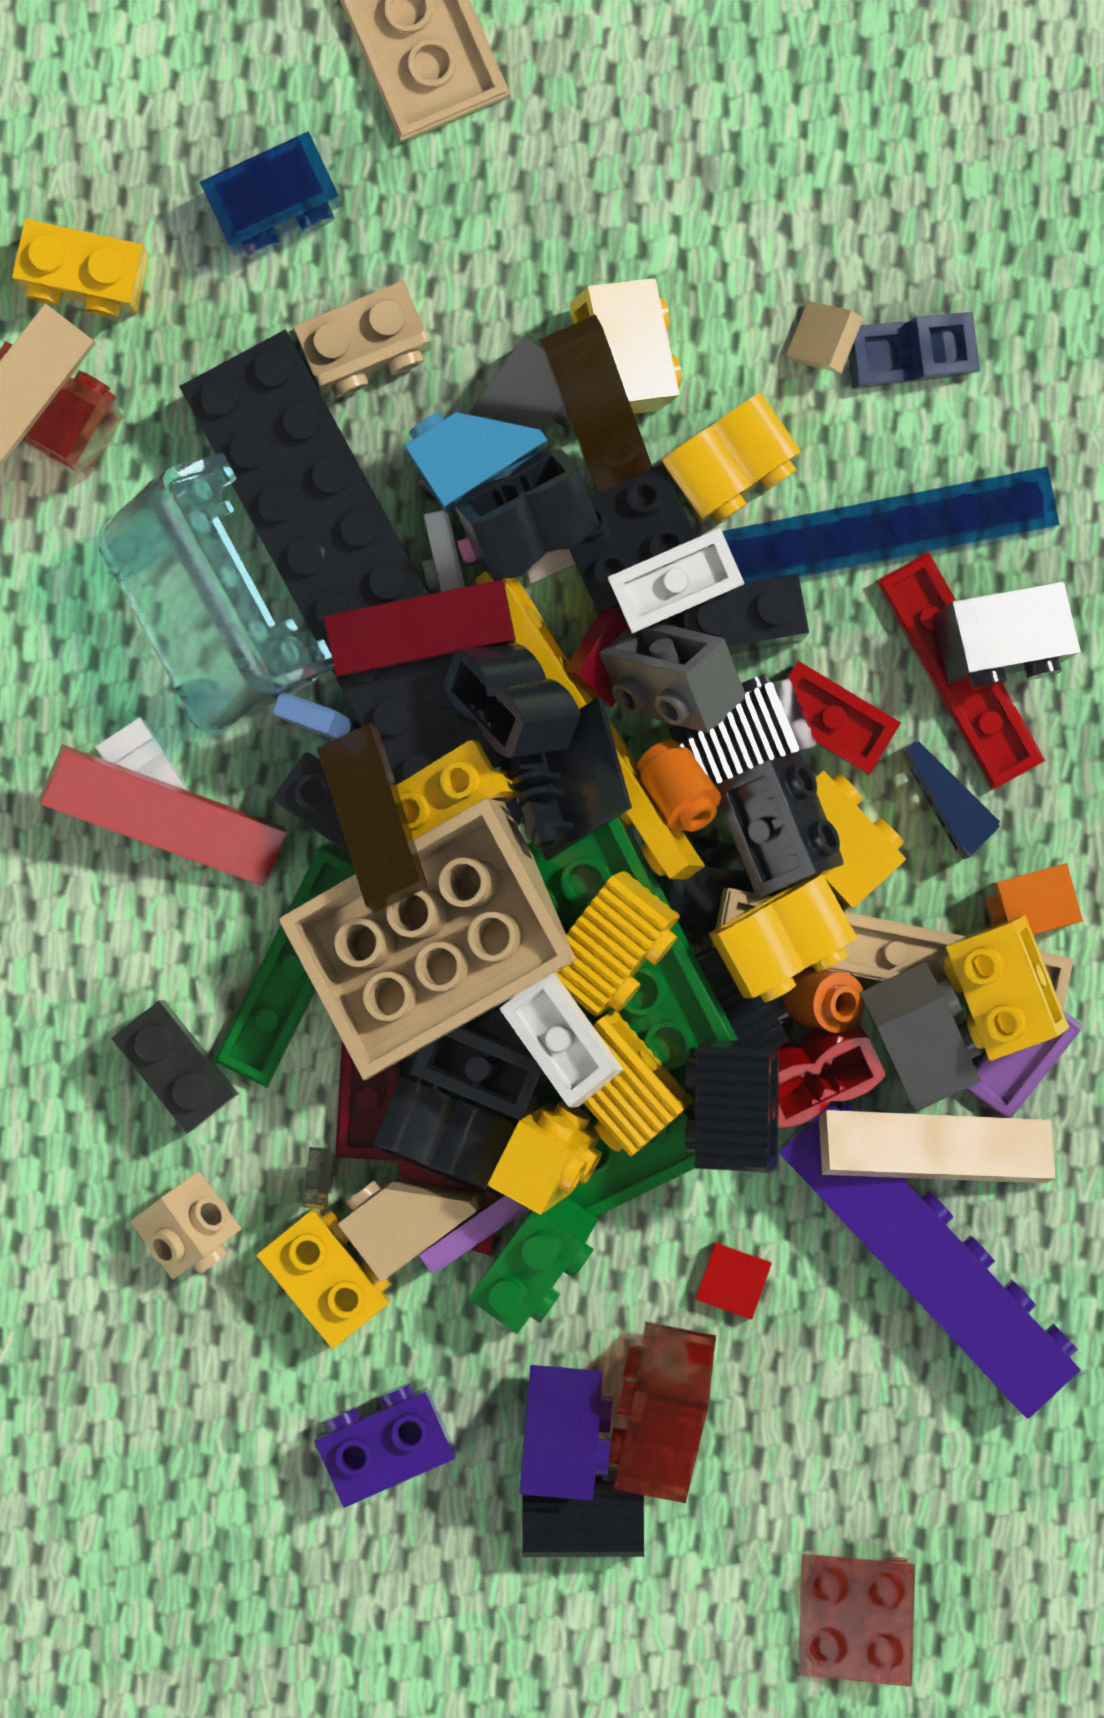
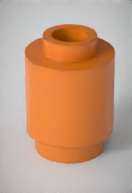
(678, 786)
(824, 1000)

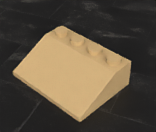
(439, 954)

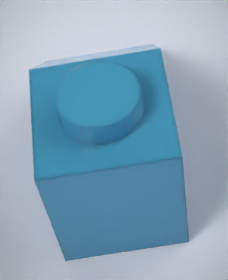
(468, 452)

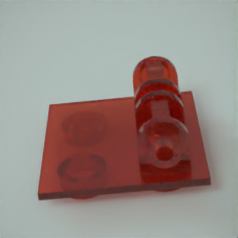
(857, 1619)

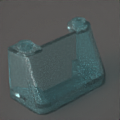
(201, 601)

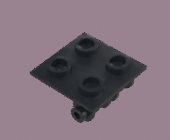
(635, 524)
(572, 788)

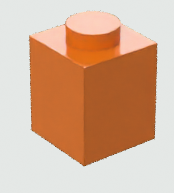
(1042, 895)

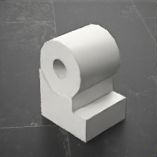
(140, 751)

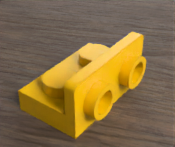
(452, 787)

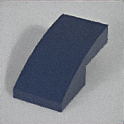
(914, 350)

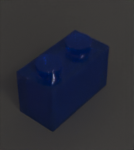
(272, 196)

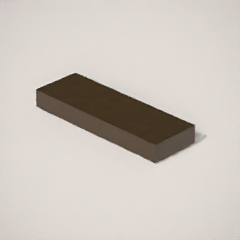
(372, 818)

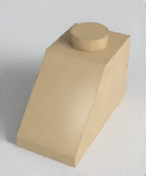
(404, 1220)

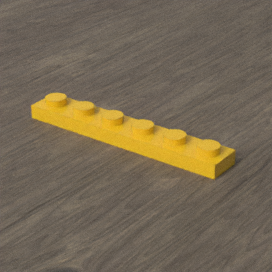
(664, 849)

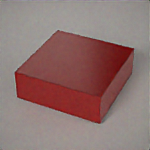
(733, 1280)

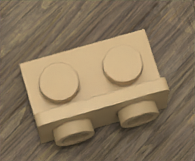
(363, 339)

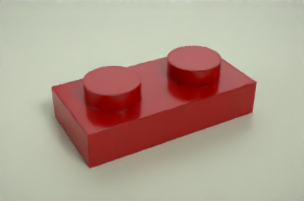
(842, 720)

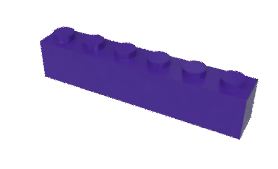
(943, 1274)

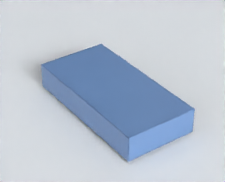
(313, 717)

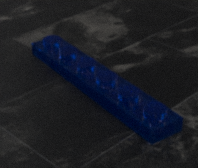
(895, 527)

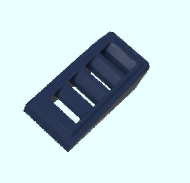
(957, 809)

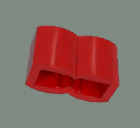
(825, 1070)

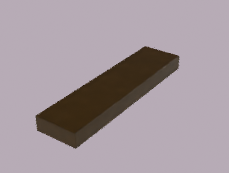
(596, 403)

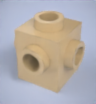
(187, 1227)

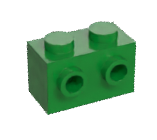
(532, 1261)

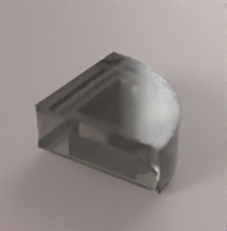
(318, 1178)

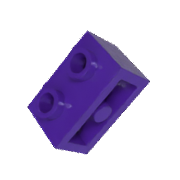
(563, 1433)
(384, 1445)

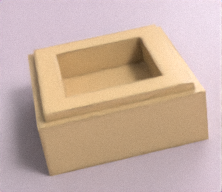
(824, 336)

